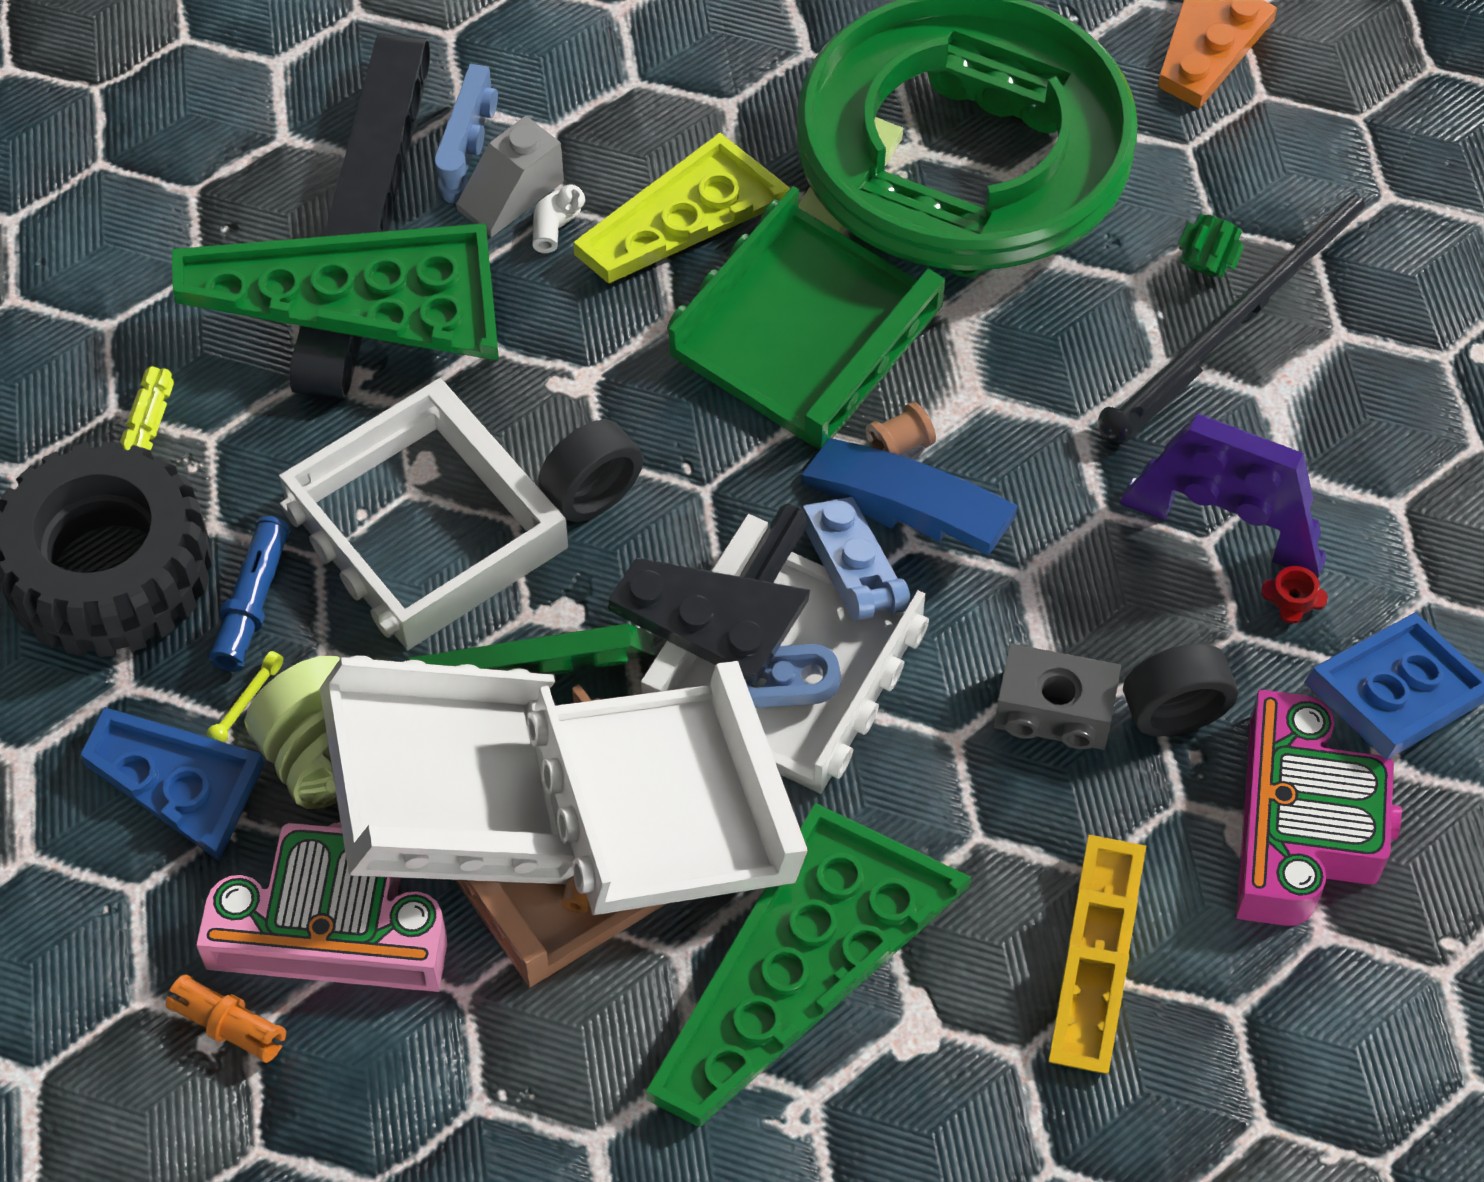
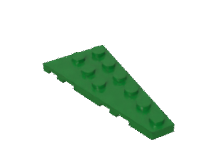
(386, 286)
(801, 957)

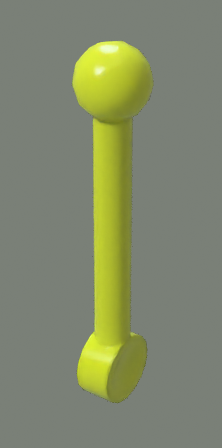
(270, 666)

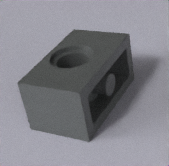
(1041, 674)

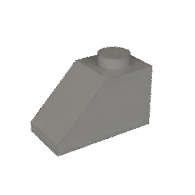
(512, 176)

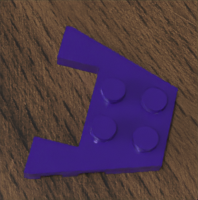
(1239, 474)

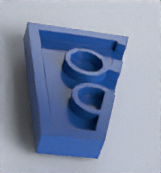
(175, 775)

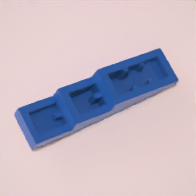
(910, 492)

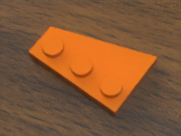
(1210, 43)

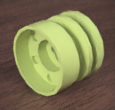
(292, 734)

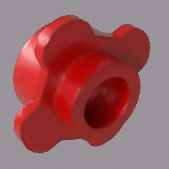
(1299, 581)

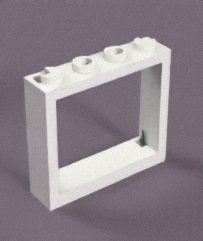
(382, 438)

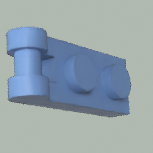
(465, 131)
(854, 559)

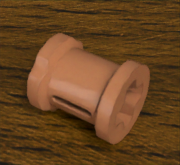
(903, 431)

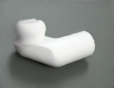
(553, 213)

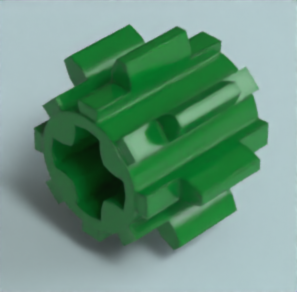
(1210, 245)

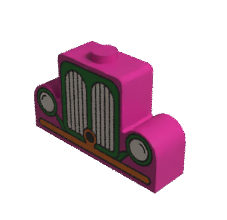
(1308, 811)

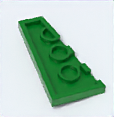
(556, 652)

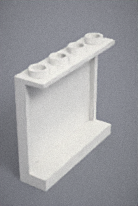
(811, 739)
(441, 773)
(667, 794)

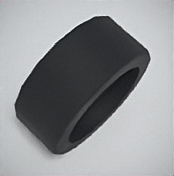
(590, 470)
(1180, 690)

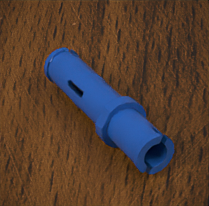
(243, 611)

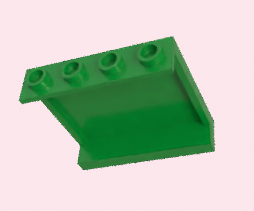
(802, 321)

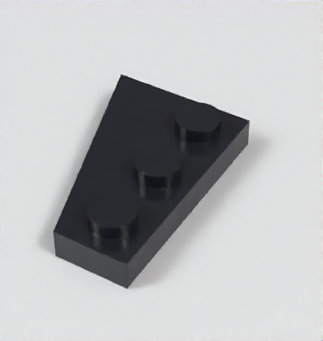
(710, 612)

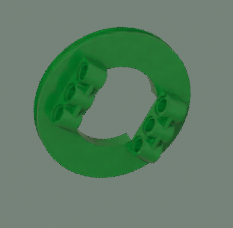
(1011, 62)

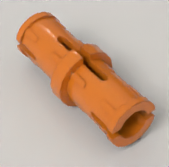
(225, 1018)

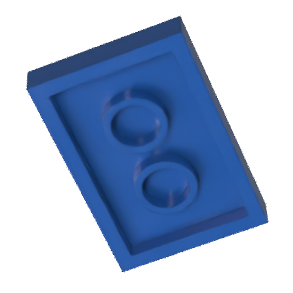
(1399, 685)

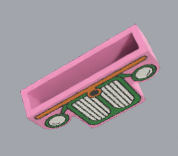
(323, 920)

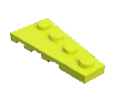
(684, 206)

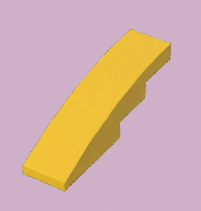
(1097, 955)

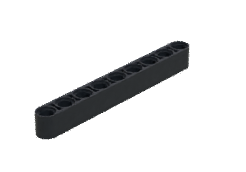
(366, 193)

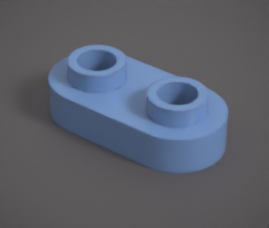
(787, 675)

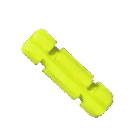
(147, 408)

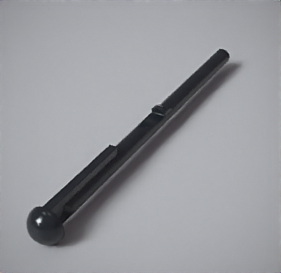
(1123, 423)

